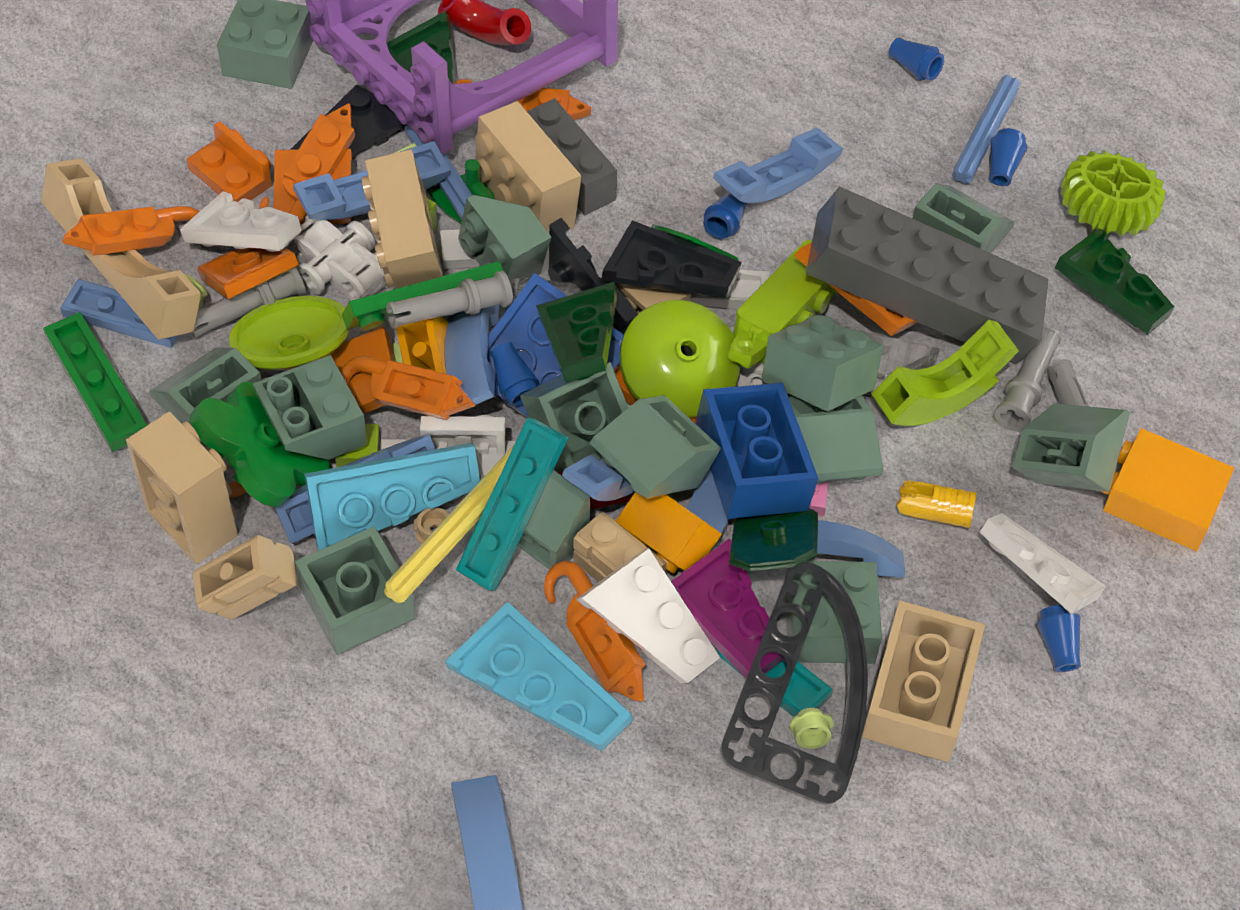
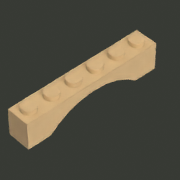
(158, 296)

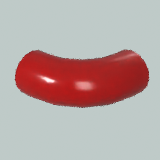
(488, 22)

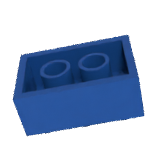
(762, 451)

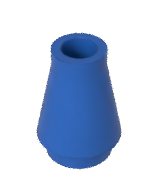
(918, 58)
(1006, 154)
(724, 216)
(512, 373)
(1061, 636)

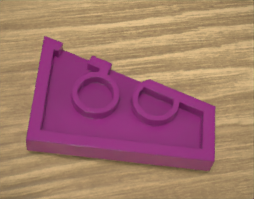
(726, 608)

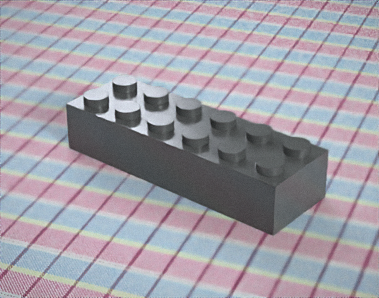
(924, 272)

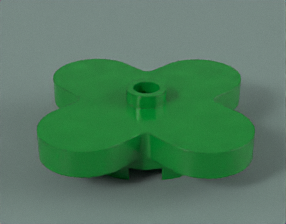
(251, 446)

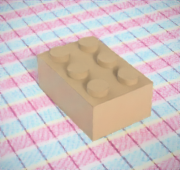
(526, 166)
(401, 220)
(183, 486)
(924, 681)

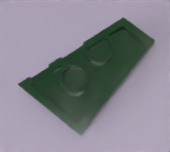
(435, 33)
(1111, 279)
(580, 330)

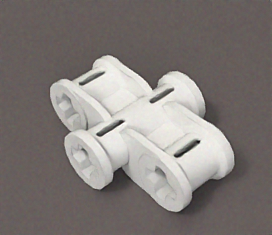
(336, 257)

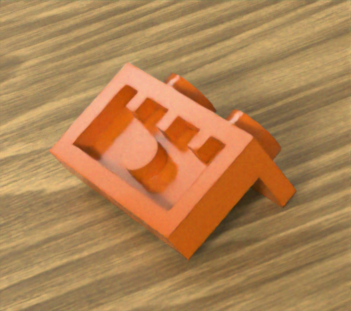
(231, 165)

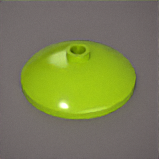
(290, 332)
(654, 360)

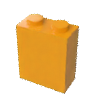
(1167, 488)

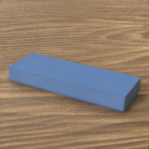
(108, 310)

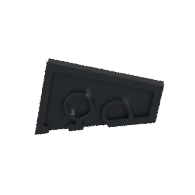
(369, 119)
(669, 263)
(575, 266)

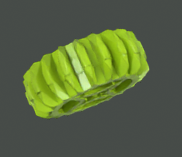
(1112, 193)

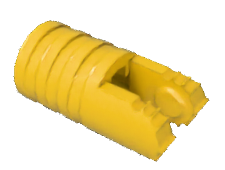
(937, 503)

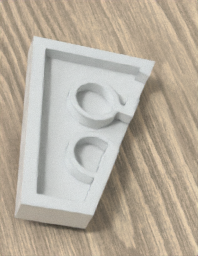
(241, 225)
(1043, 564)
(651, 613)

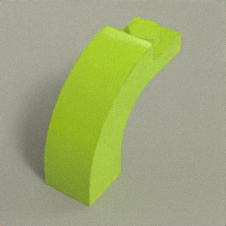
(932, 393)

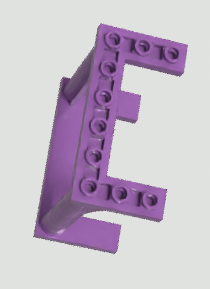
(426, 95)

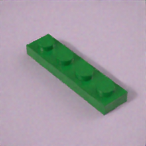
(371, 310)
(95, 380)

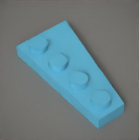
(387, 490)
(534, 674)

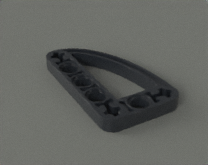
(773, 690)

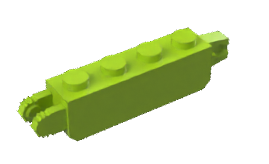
(779, 302)

